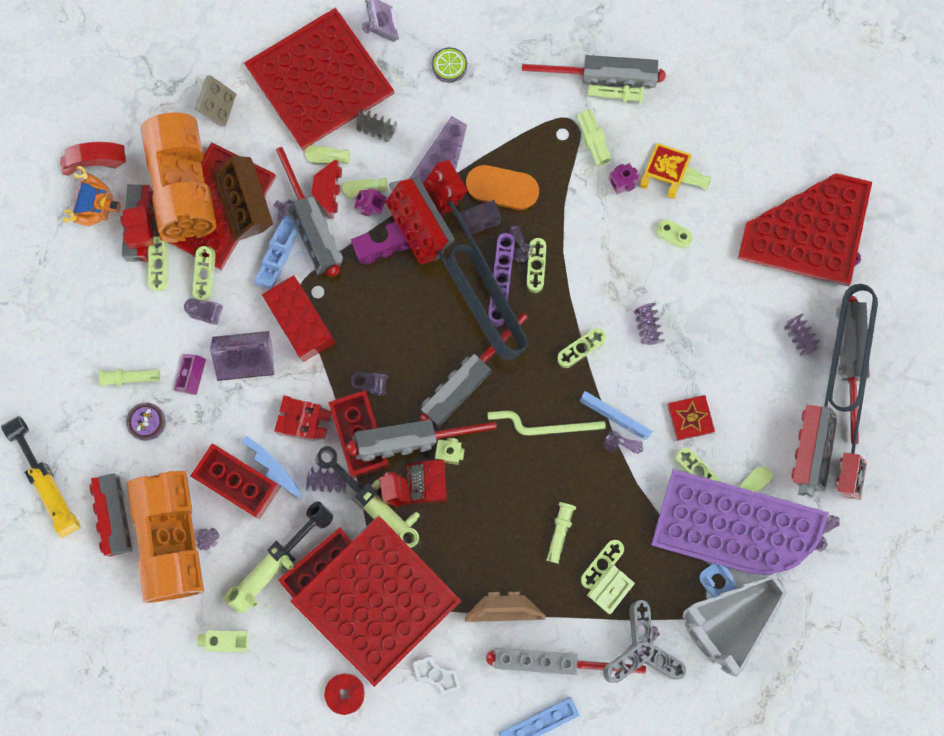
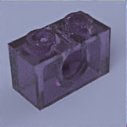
(481, 217)

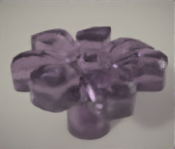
(282, 207)
(207, 538)

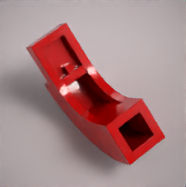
(92, 154)

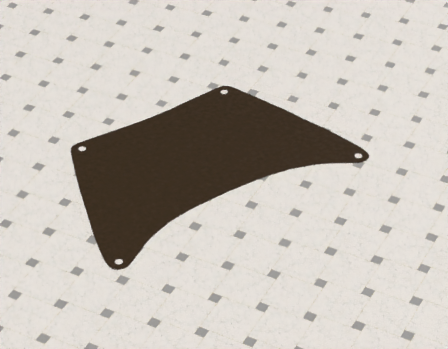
(509, 485)

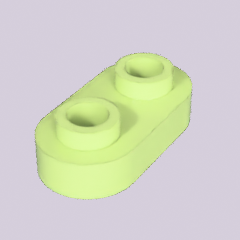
(673, 235)

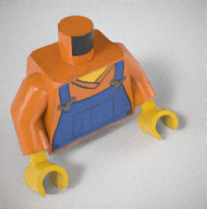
(92, 201)

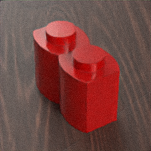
(137, 227)
(394, 489)

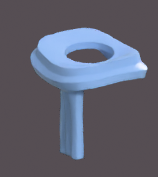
(705, 578)

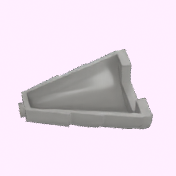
(734, 622)

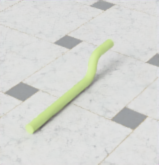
(546, 429)

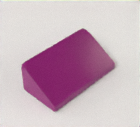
(190, 374)

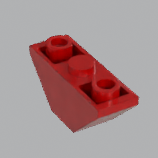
(326, 187)

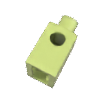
(223, 641)

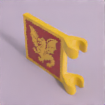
(667, 166)

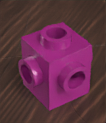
(623, 178)
(370, 202)

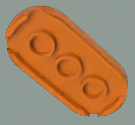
(506, 187)

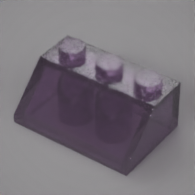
(242, 355)

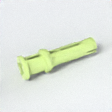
(626, 93)
(120, 377)
(562, 524)

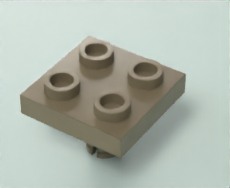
(215, 101)

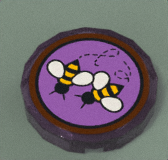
(145, 421)

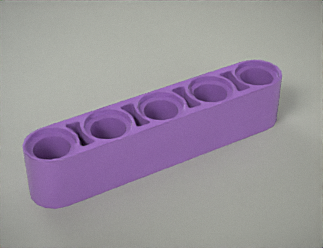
(502, 271)

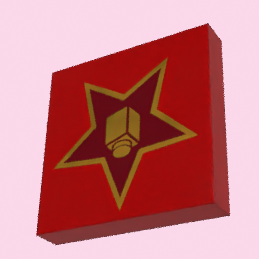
(691, 418)

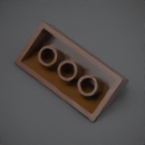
(242, 198)

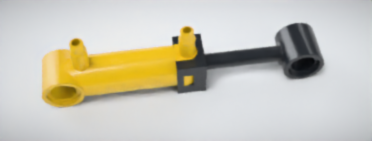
(42, 478)

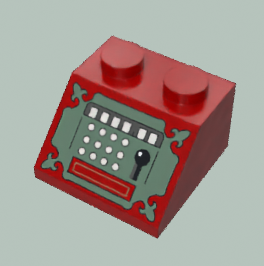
(426, 481)

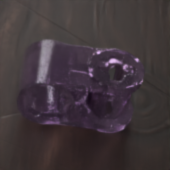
(206, 310)
(371, 383)

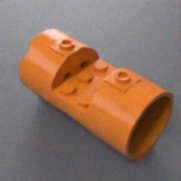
(174, 162)
(165, 537)

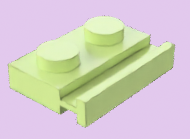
(610, 589)

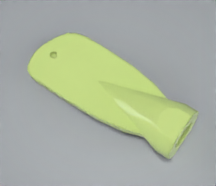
(326, 155)
(696, 178)
(352, 188)
(757, 479)

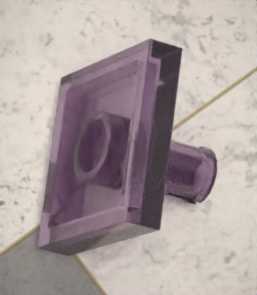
(380, 20)

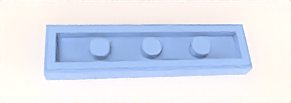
(615, 416)
(544, 720)

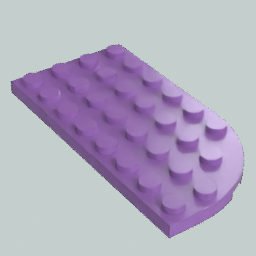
(736, 525)

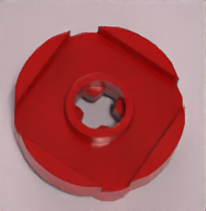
(332, 694)

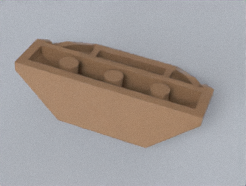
(504, 608)

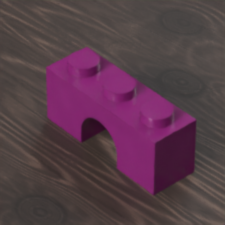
(369, 250)

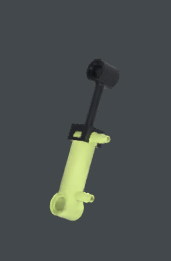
(369, 500)
(279, 556)

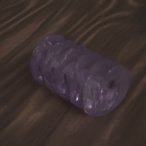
(647, 324)
(802, 335)
(325, 480)

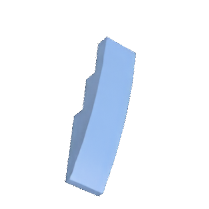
(277, 254)
(276, 471)

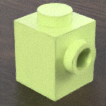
(449, 451)

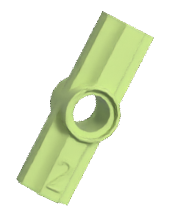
(593, 138)

